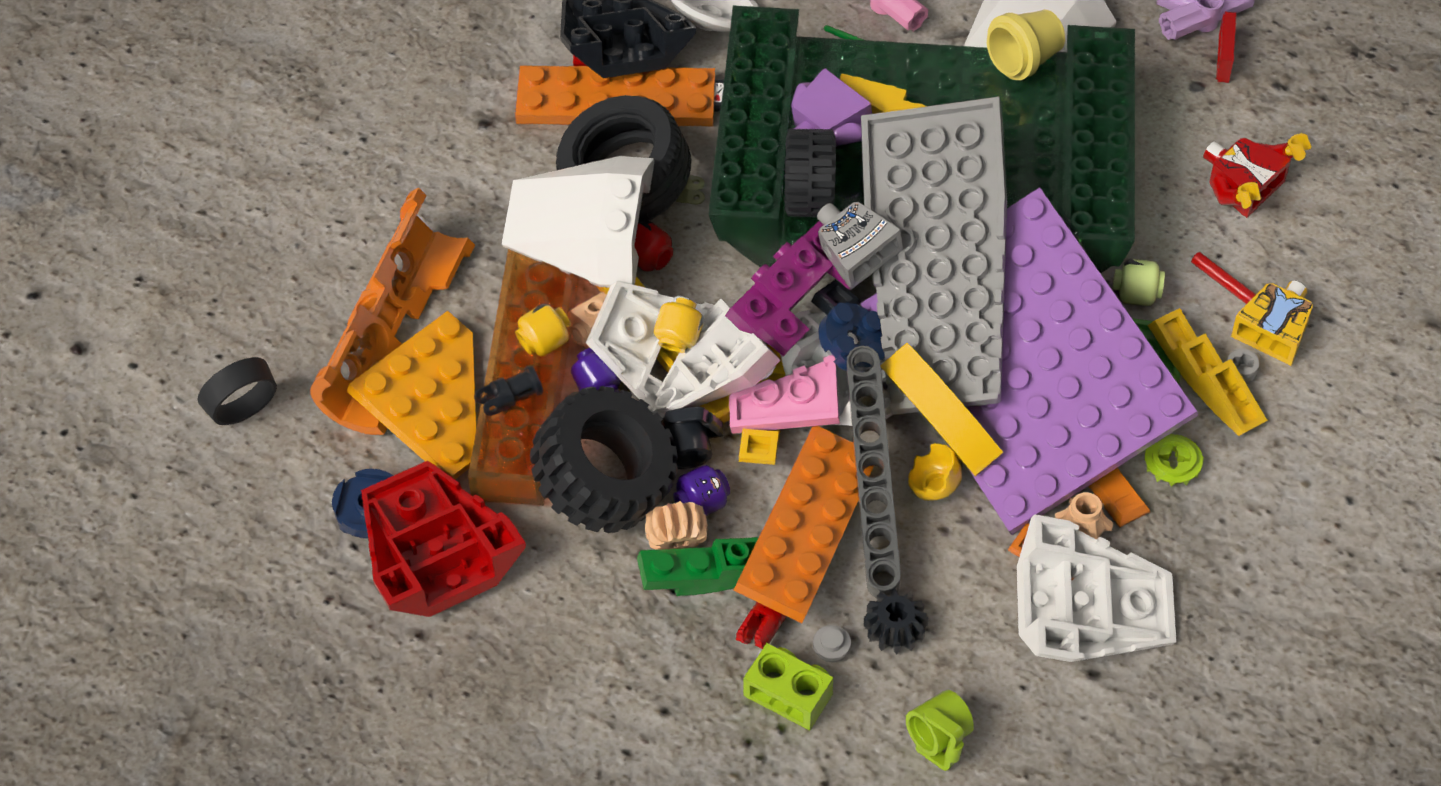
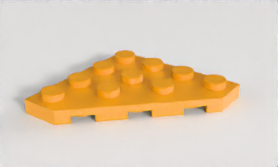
(427, 394)

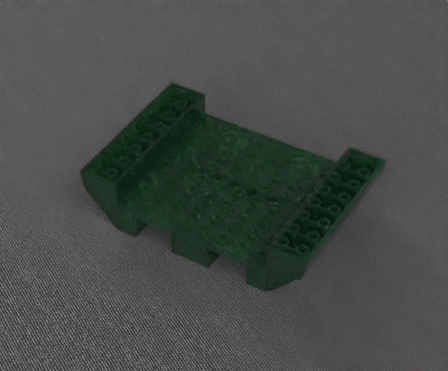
(1061, 126)

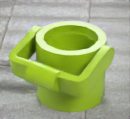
(940, 726)

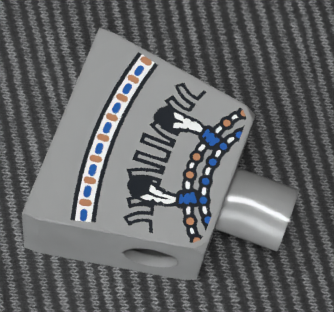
(857, 240)

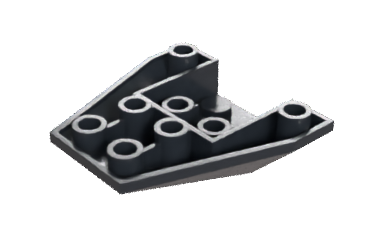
(623, 35)

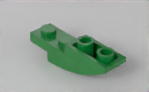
(696, 569)

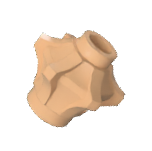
(1087, 513)

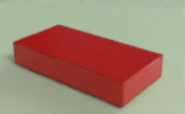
(1226, 47)

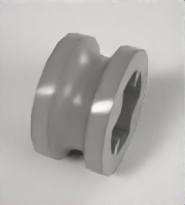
(1246, 357)

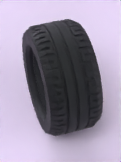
(629, 121)

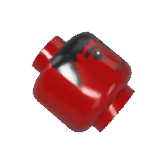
(652, 246)

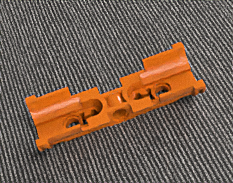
(428, 264)

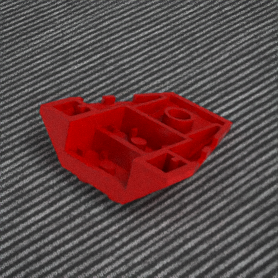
(434, 541)

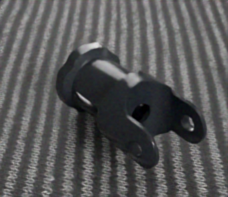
(506, 392)

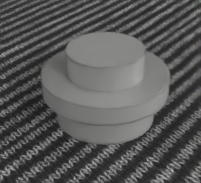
(831, 643)

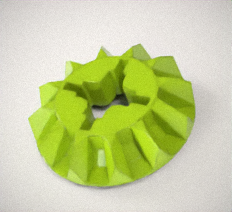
(1186, 453)

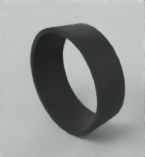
(231, 379)

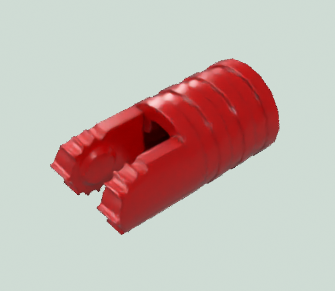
(761, 624)

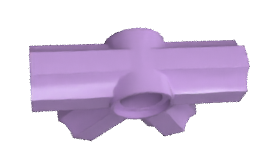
(1194, 15)

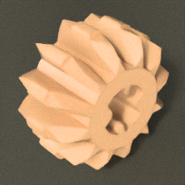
(676, 526)

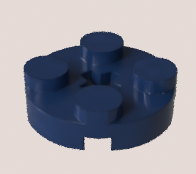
(852, 319)
(348, 497)

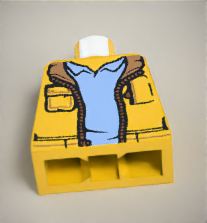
(1275, 320)

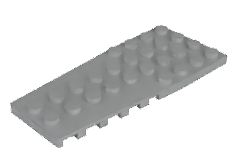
(945, 188)

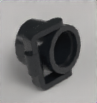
(691, 434)

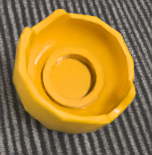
(935, 474)

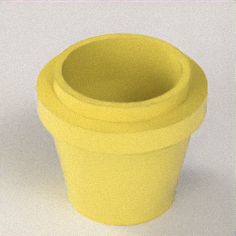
(1024, 41)

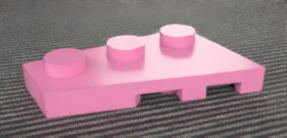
(793, 401)

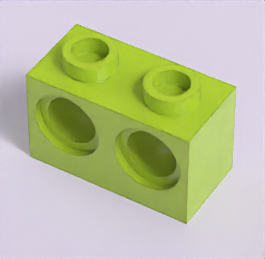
(782, 693)

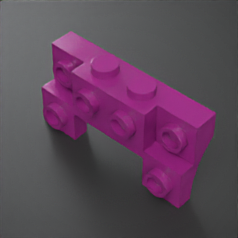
(779, 288)

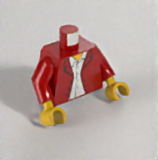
(1251, 170)

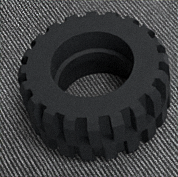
(578, 486)

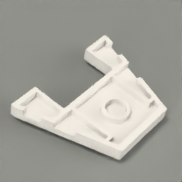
(626, 337)

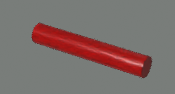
(1222, 277)

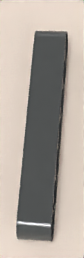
(875, 454)

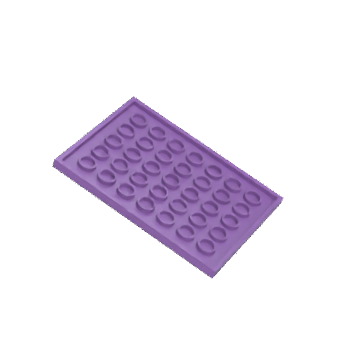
(1075, 374)

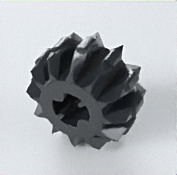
(888, 609)

